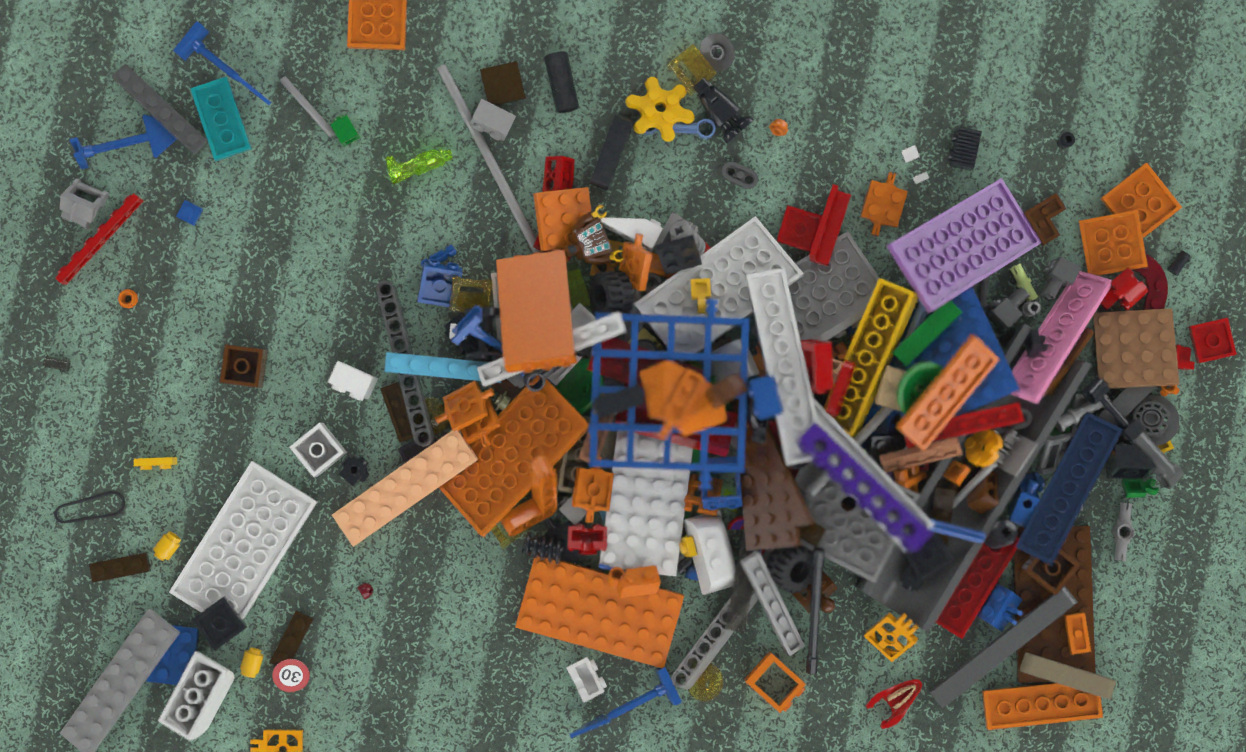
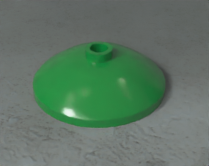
(918, 375)
(578, 386)

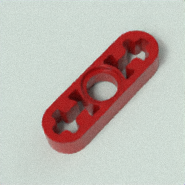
(840, 388)

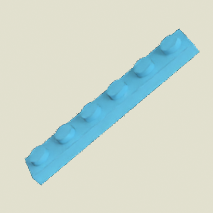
(433, 366)

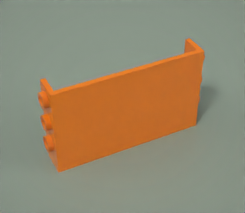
(535, 311)

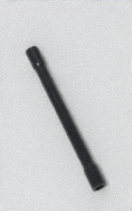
(818, 564)

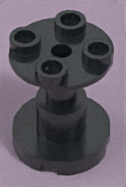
(486, 325)

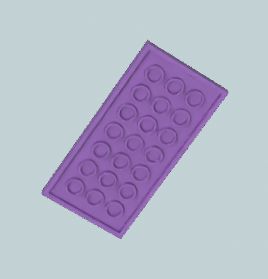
(964, 245)

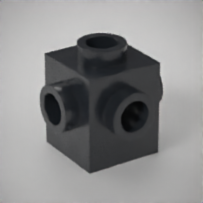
(348, 471)

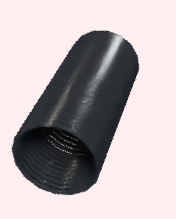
(561, 82)

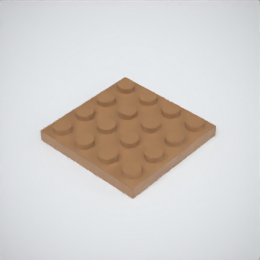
(1136, 348)

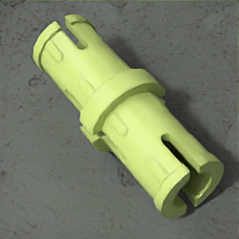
(1023, 281)

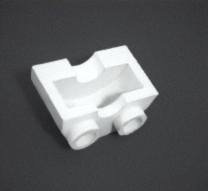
(586, 679)

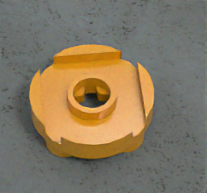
(975, 444)

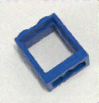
(730, 502)

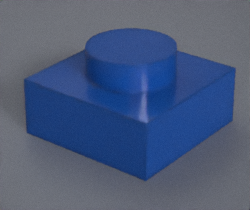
(189, 212)

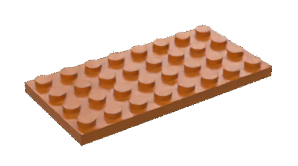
(530, 427)
(584, 610)

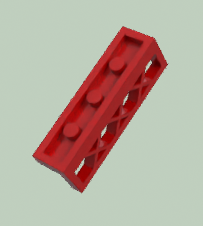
(561, 175)
(829, 226)

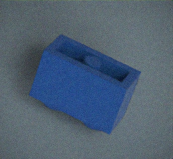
(766, 397)
(1000, 607)

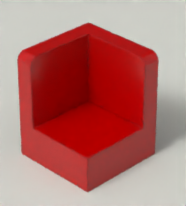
(1183, 358)

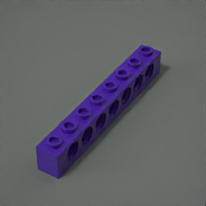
(919, 532)

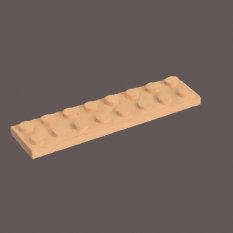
(405, 487)

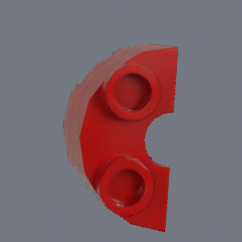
(1128, 289)
(587, 539)

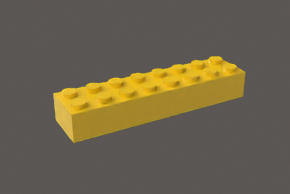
(872, 351)

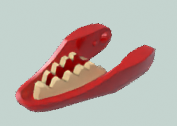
(898, 698)

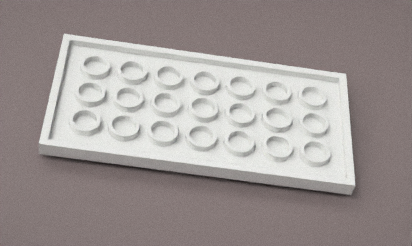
(741, 253)
(646, 507)
(244, 542)

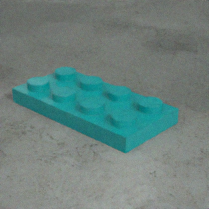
(221, 118)

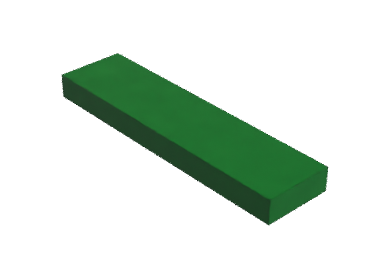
(926, 333)

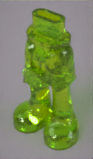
(420, 164)

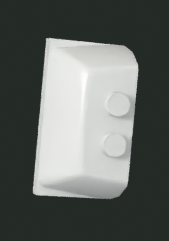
(714, 553)
(197, 697)

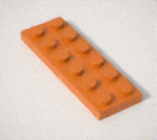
(947, 392)
(1038, 705)

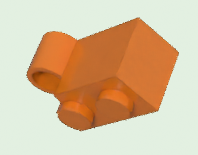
(635, 581)

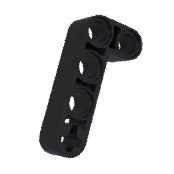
(612, 151)

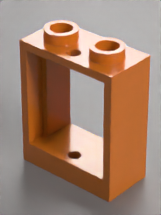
(760, 668)

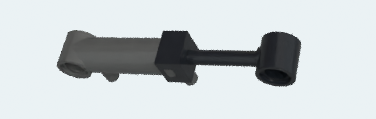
(1133, 433)

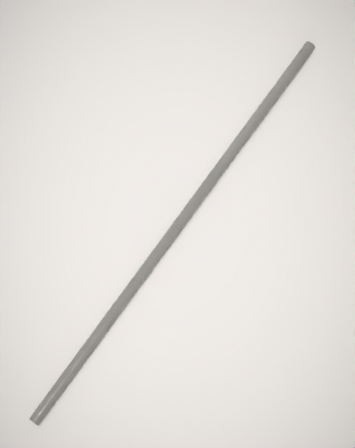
(490, 161)

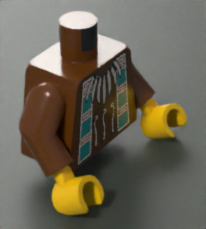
(590, 241)

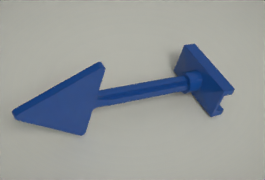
(193, 42)
(155, 133)
(469, 325)
(665, 687)

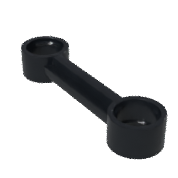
(543, 374)

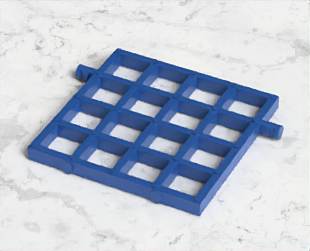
(670, 355)

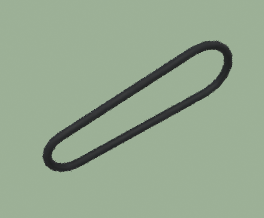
(93, 517)

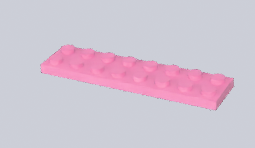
(1062, 330)

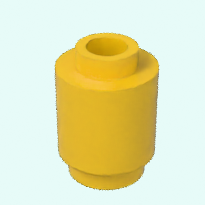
(167, 546)
(251, 662)

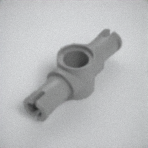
(1123, 521)

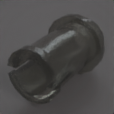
(57, 363)

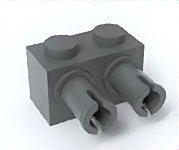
(1058, 274)
(1005, 311)

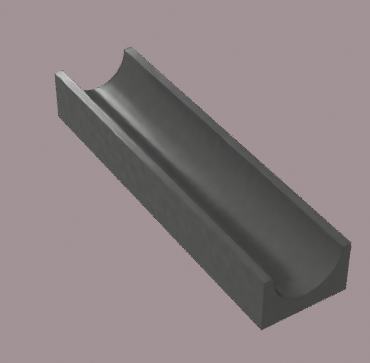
(930, 599)

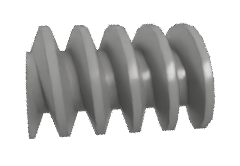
(683, 229)

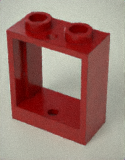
(818, 364)

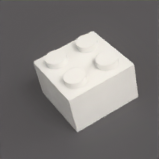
(353, 380)
(318, 449)

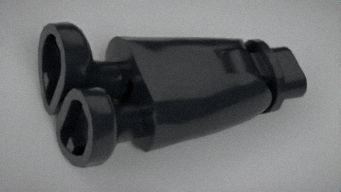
(721, 109)

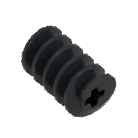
(1001, 534)
(543, 548)

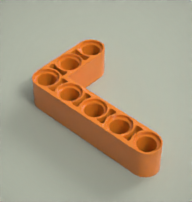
(542, 503)

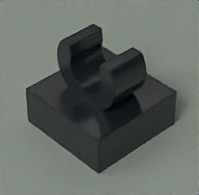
(1034, 344)

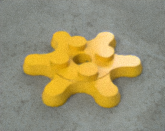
(660, 120)

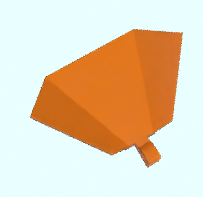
(679, 399)

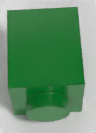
(345, 130)

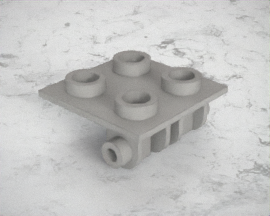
(1014, 452)

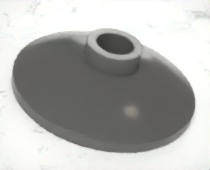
(709, 50)

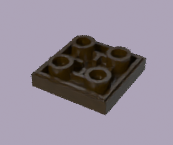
(503, 83)

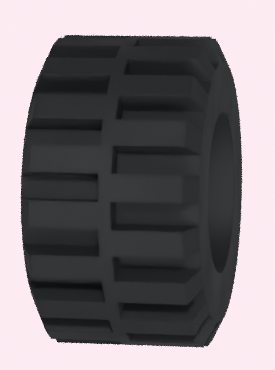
(611, 293)
(791, 567)

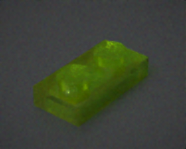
(577, 289)

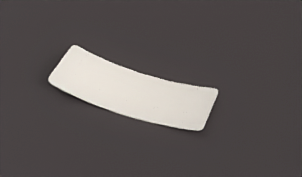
(910, 154)

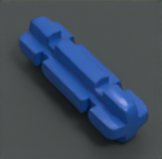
(442, 254)

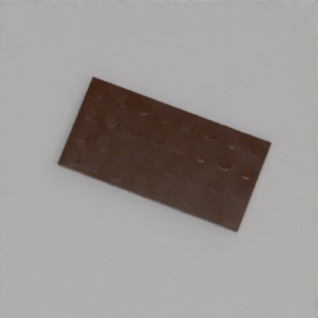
(1053, 640)

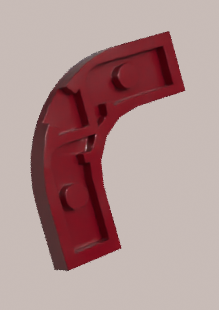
(1156, 284)

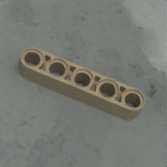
(1068, 675)

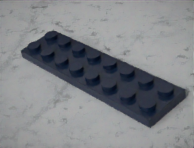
(1069, 488)

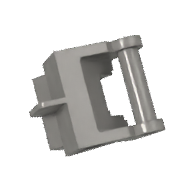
(79, 209)

